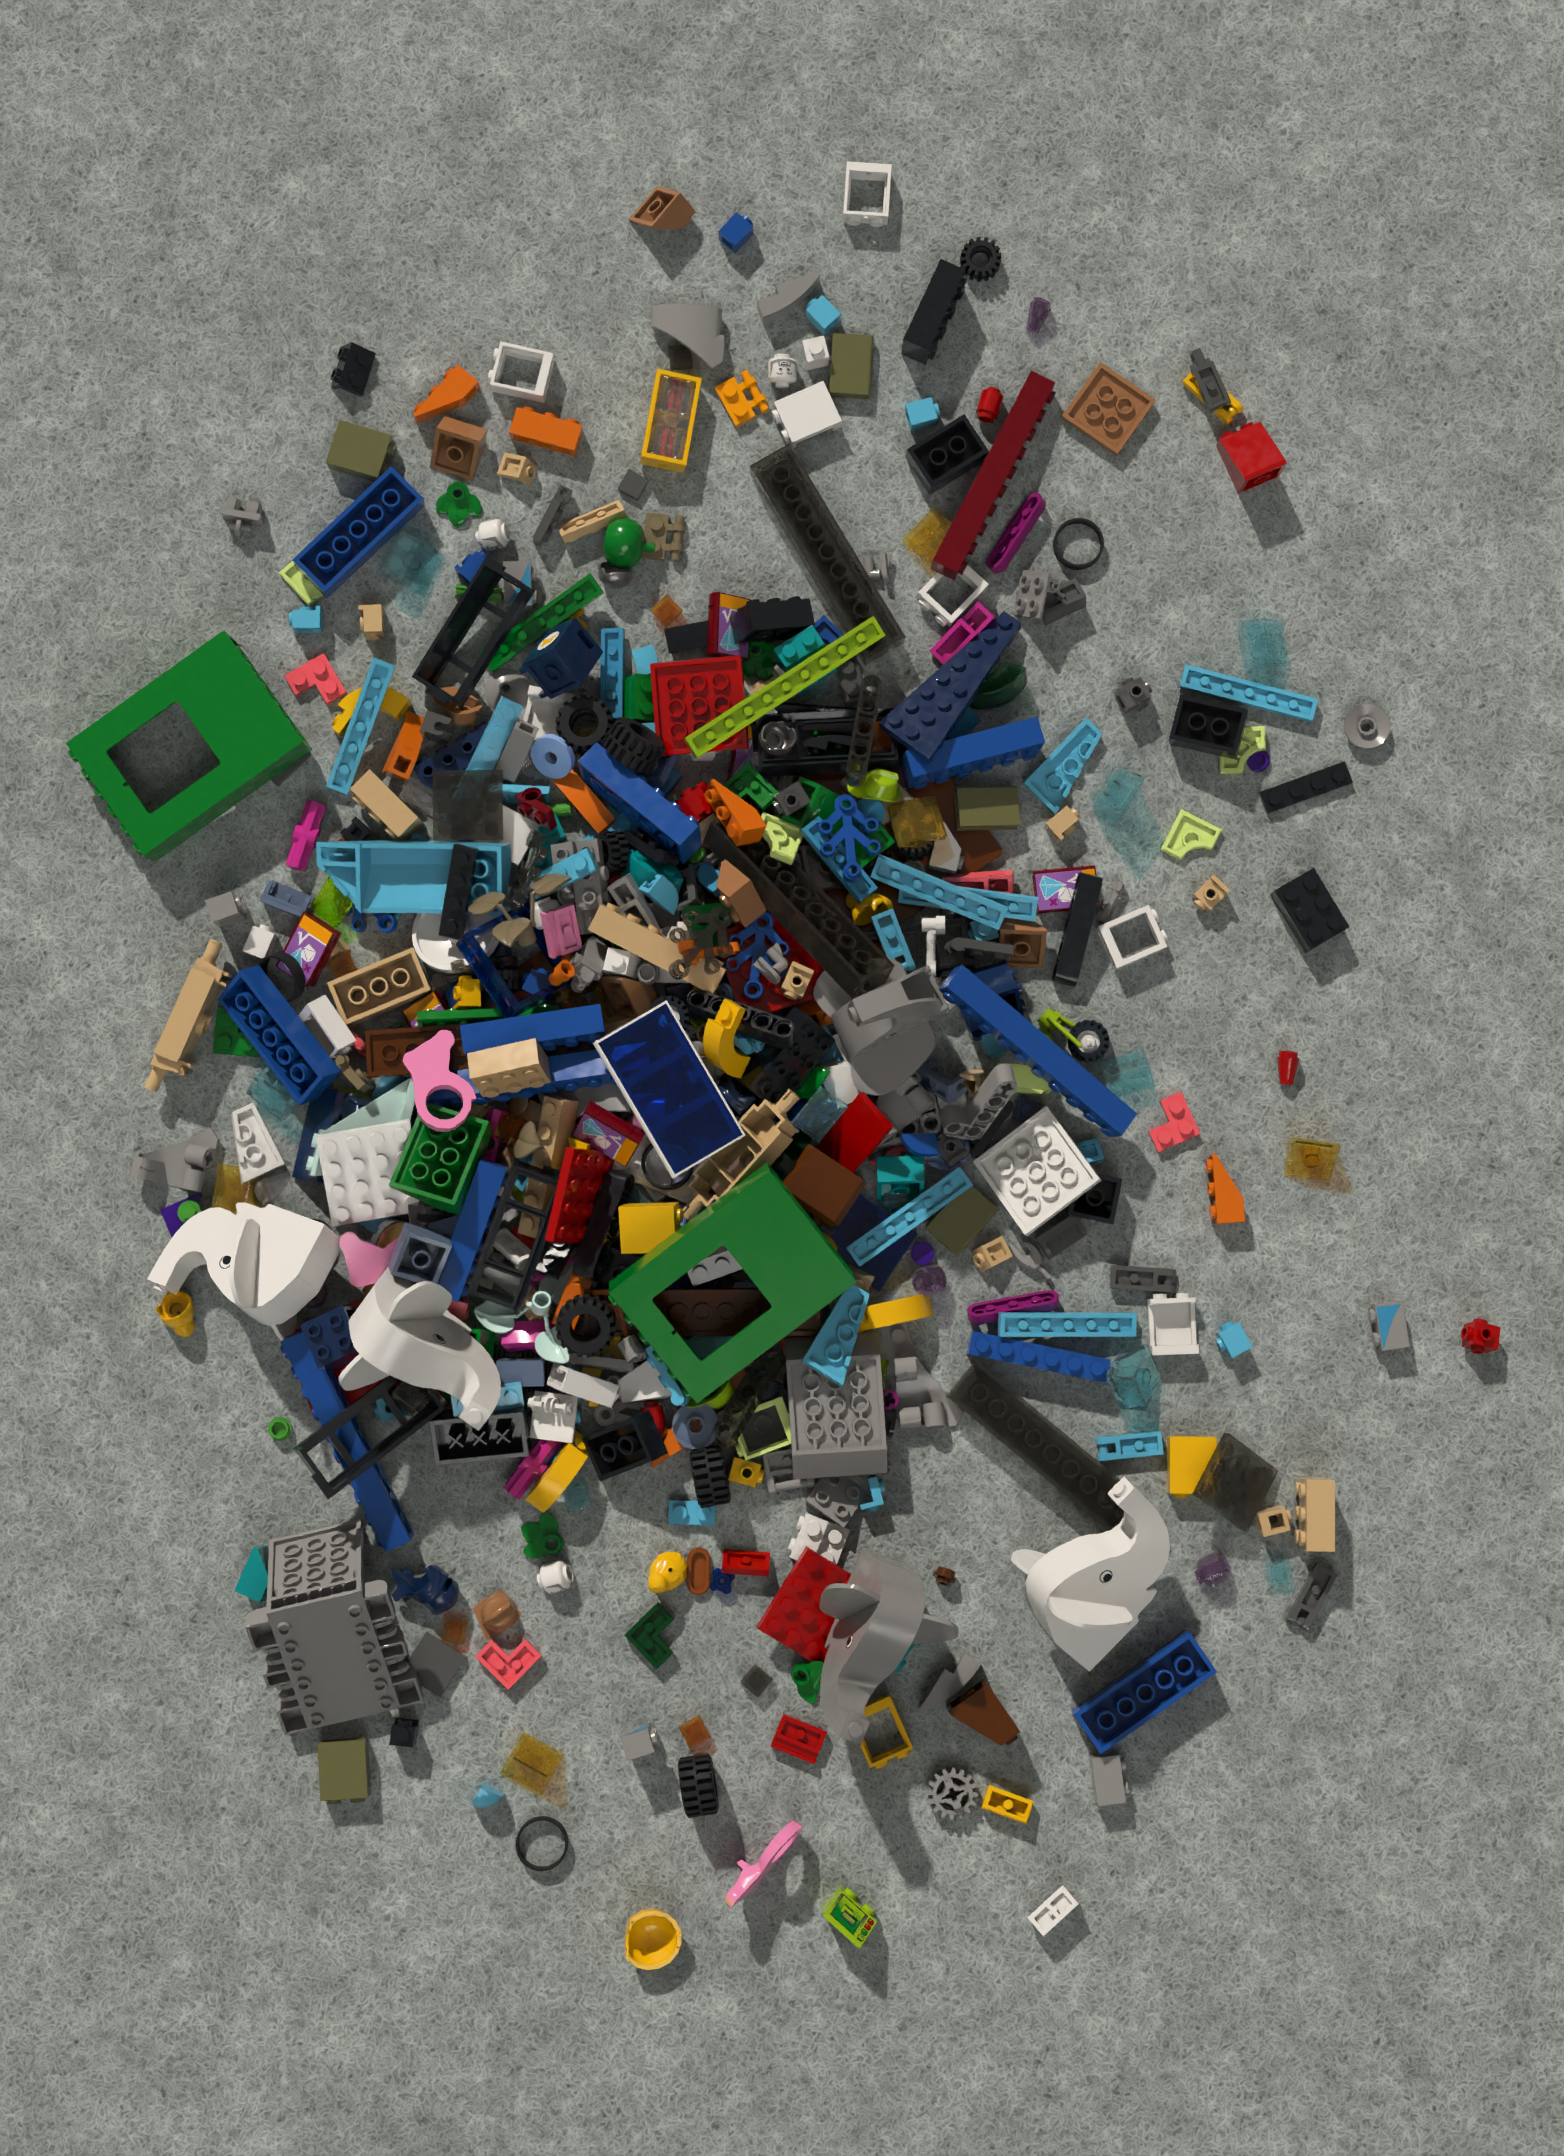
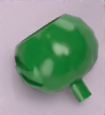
(625, 543)

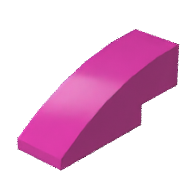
(963, 632)
(524, 1335)

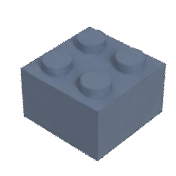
(419, 1254)

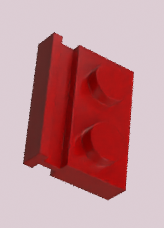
(798, 1738)

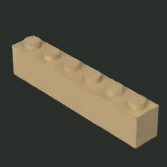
(650, 945)
(554, 1127)

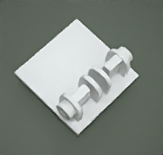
(553, 1416)

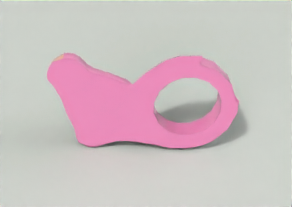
(430, 1072)
(364, 1260)
(753, 1874)

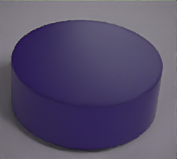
(1258, 761)
(922, 1253)

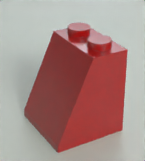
(1250, 456)

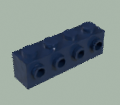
(450, 757)

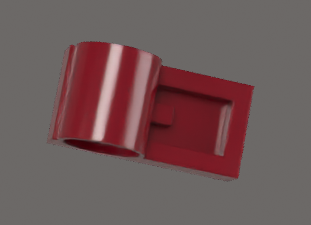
(532, 805)

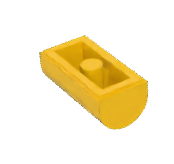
(1007, 1804)

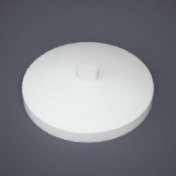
(440, 951)

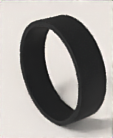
(1078, 521)
(293, 966)
(663, 1187)
(528, 1864)

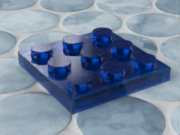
(860, 1220)

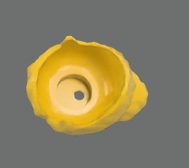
(869, 907)
(183, 1323)
(660, 1578)

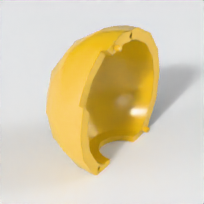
(652, 1939)

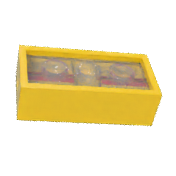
(670, 420)

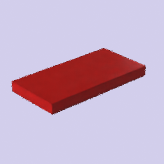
(855, 1134)

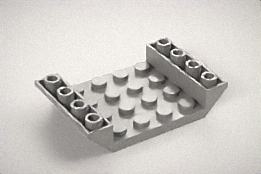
(832, 1425)

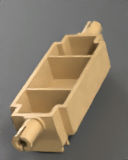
(189, 1017)
(727, 1167)

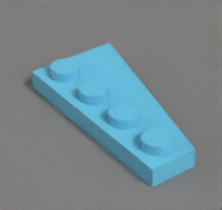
(1057, 773)
(835, 1341)

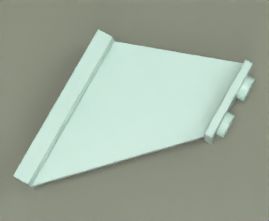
(390, 1107)

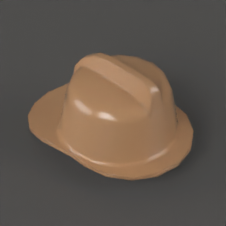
(464, 716)
(496, 1614)

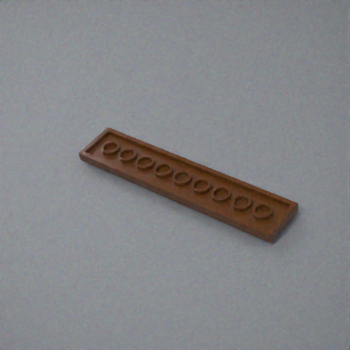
(387, 1048)
(701, 1312)

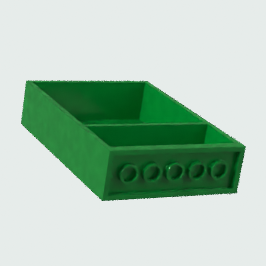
(233, 716)
(775, 1248)

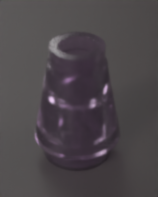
(1038, 312)

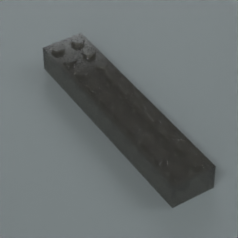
(824, 548)
(806, 914)
(1037, 1443)

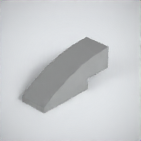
(787, 297)
(632, 900)
(950, 1682)

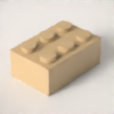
(385, 807)
(509, 1068)
(1315, 1514)

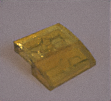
(928, 536)
(916, 821)
(229, 1190)

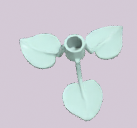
(500, 1318)

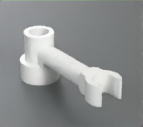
(932, 927)

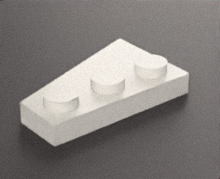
(254, 1145)

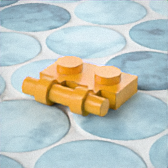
(735, 402)

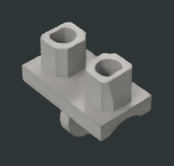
(233, 513)

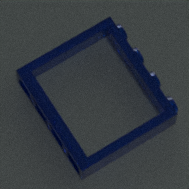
(490, 976)

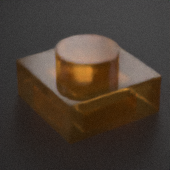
(666, 610)
(342, 965)
(454, 1630)
(694, 1731)

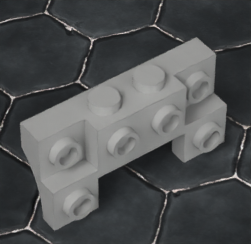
(590, 890)

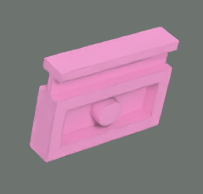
(561, 930)

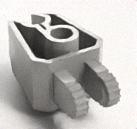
(588, 963)

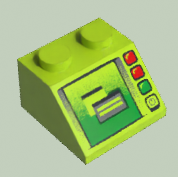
(849, 1915)

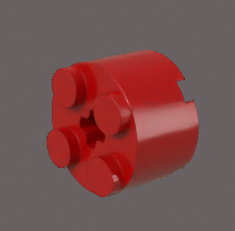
(695, 803)

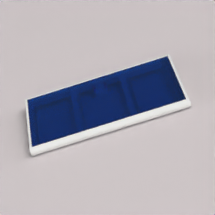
(669, 1089)

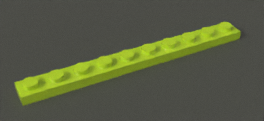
(784, 687)

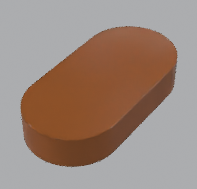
(698, 1571)

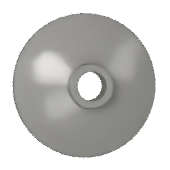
(501, 678)
(1376, 720)

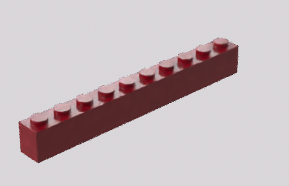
(993, 475)

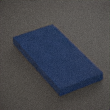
(320, 1115)

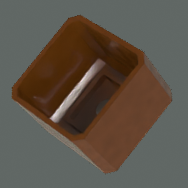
(823, 1187)

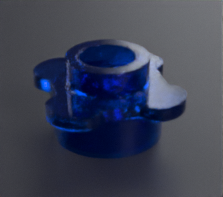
(716, 1585)

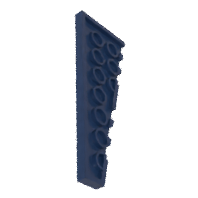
(935, 706)

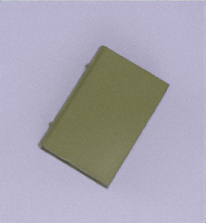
(851, 366)
(986, 808)
(962, 1220)

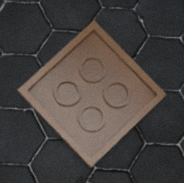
(1108, 409)

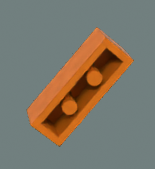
(546, 431)

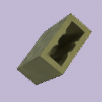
(360, 451)
(344, 1770)

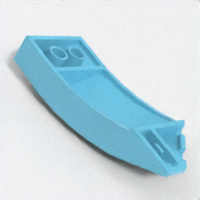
(409, 874)

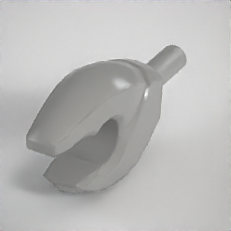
(1032, 1260)

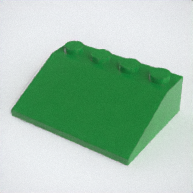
(440, 1164)

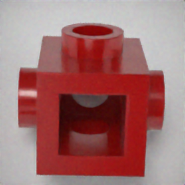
(1480, 1336)

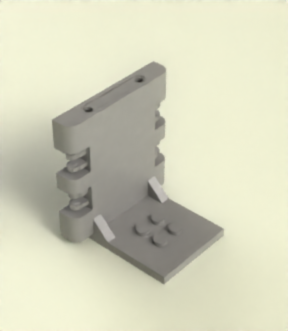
(329, 1633)

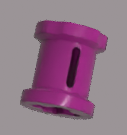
(896, 1399)

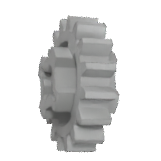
(941, 1797)

